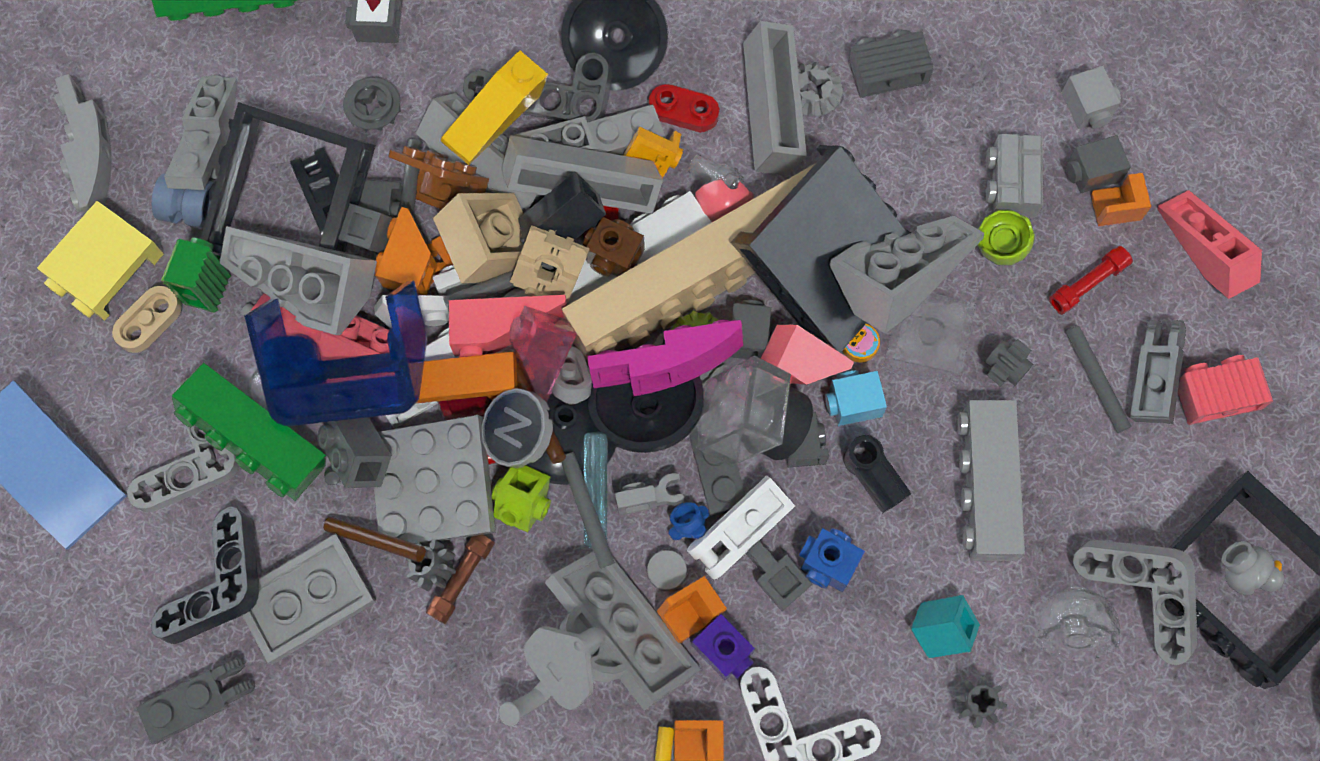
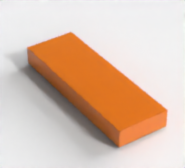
(468, 377)

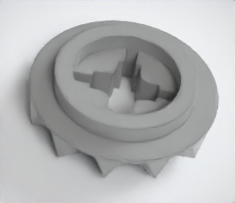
(830, 90)

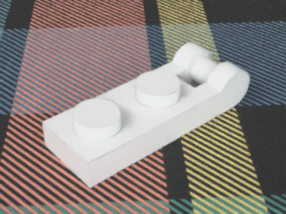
(741, 527)

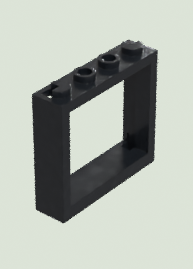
(234, 162)
(1291, 532)

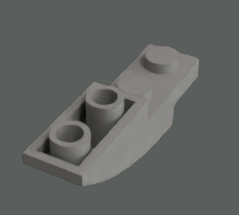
(204, 134)
(604, 134)
(88, 153)

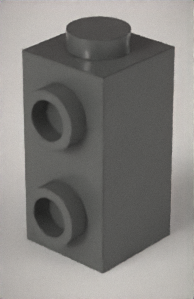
(355, 452)

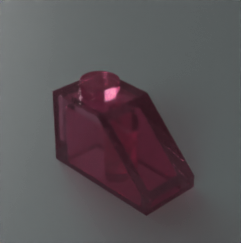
(541, 347)

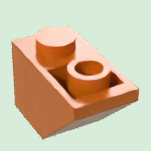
(405, 256)

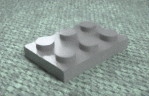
(306, 599)

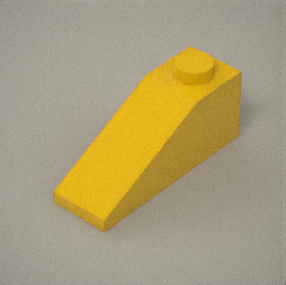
(496, 107)

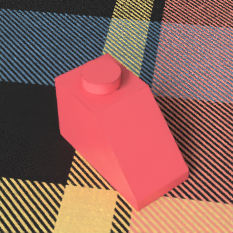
(803, 355)

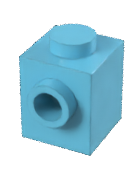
(855, 397)

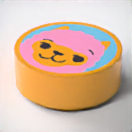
(863, 345)

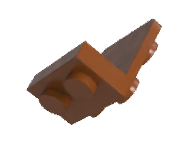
(440, 178)

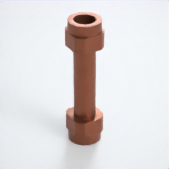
(442, 606)

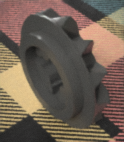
(363, 93)

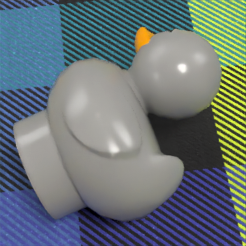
(1251, 569)

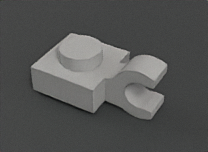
(638, 498)

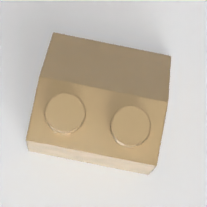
(481, 234)

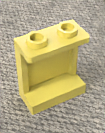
(97, 260)

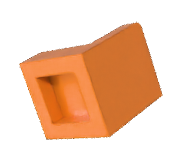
(1122, 203)
(691, 609)
(699, 740)

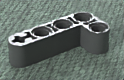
(570, 95)

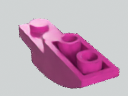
(684, 356)

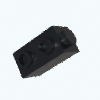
(566, 210)

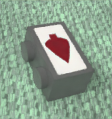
(375, 20)

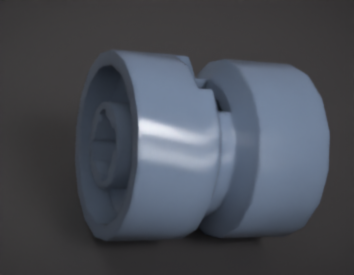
(180, 204)

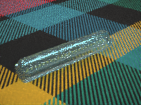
(596, 476)

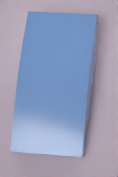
(50, 470)

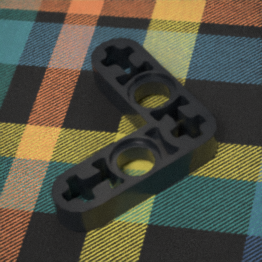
(223, 590)

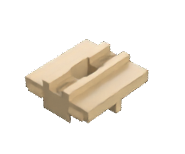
(539, 249)

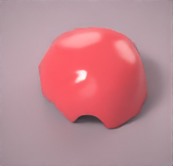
(718, 199)

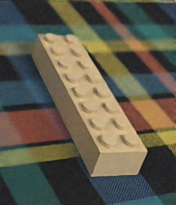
(671, 282)

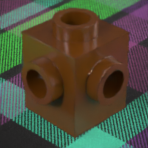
(613, 247)

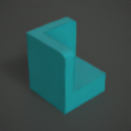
(945, 626)

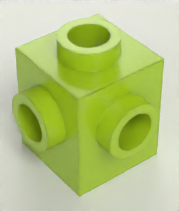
(521, 497)

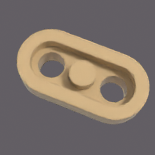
(145, 317)

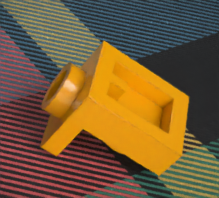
(655, 148)

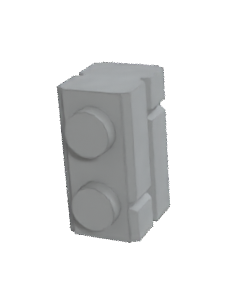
(1016, 174)

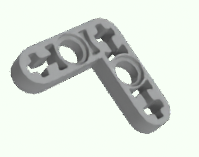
(198, 462)
(1163, 587)

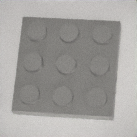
(436, 482)

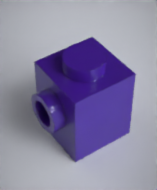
(724, 648)

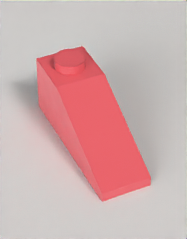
(1213, 244)
(485, 323)

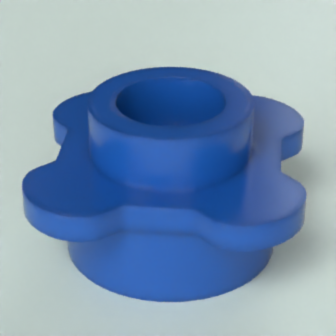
(688, 521)

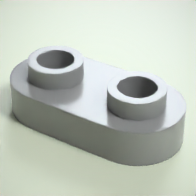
(574, 379)

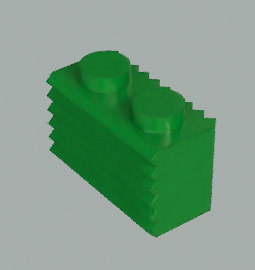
(196, 274)

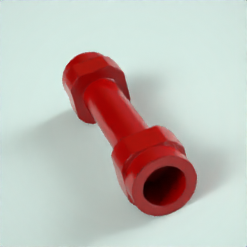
(1112, 263)

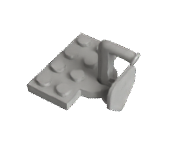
(614, 627)

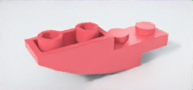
(358, 338)

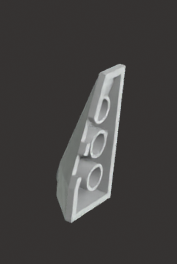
(897, 275)
(310, 281)

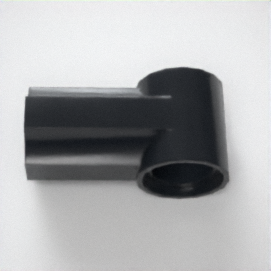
(878, 477)

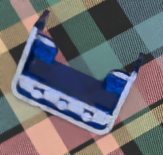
(310, 391)

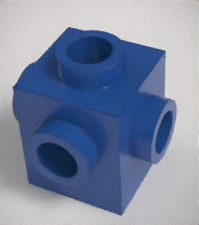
(826, 572)

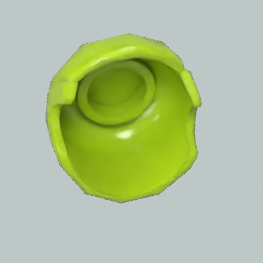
(1006, 237)

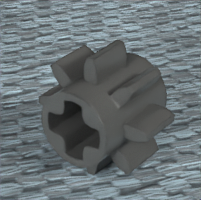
(1009, 362)
(434, 568)
(971, 709)

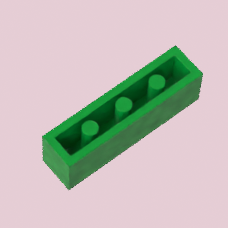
(248, 432)

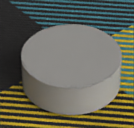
(667, 570)

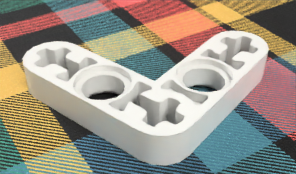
(801, 748)

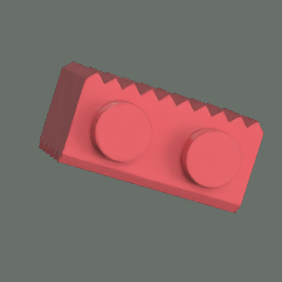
(1223, 390)

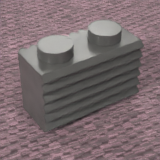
(890, 63)

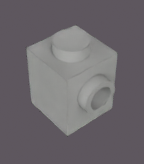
(1091, 98)

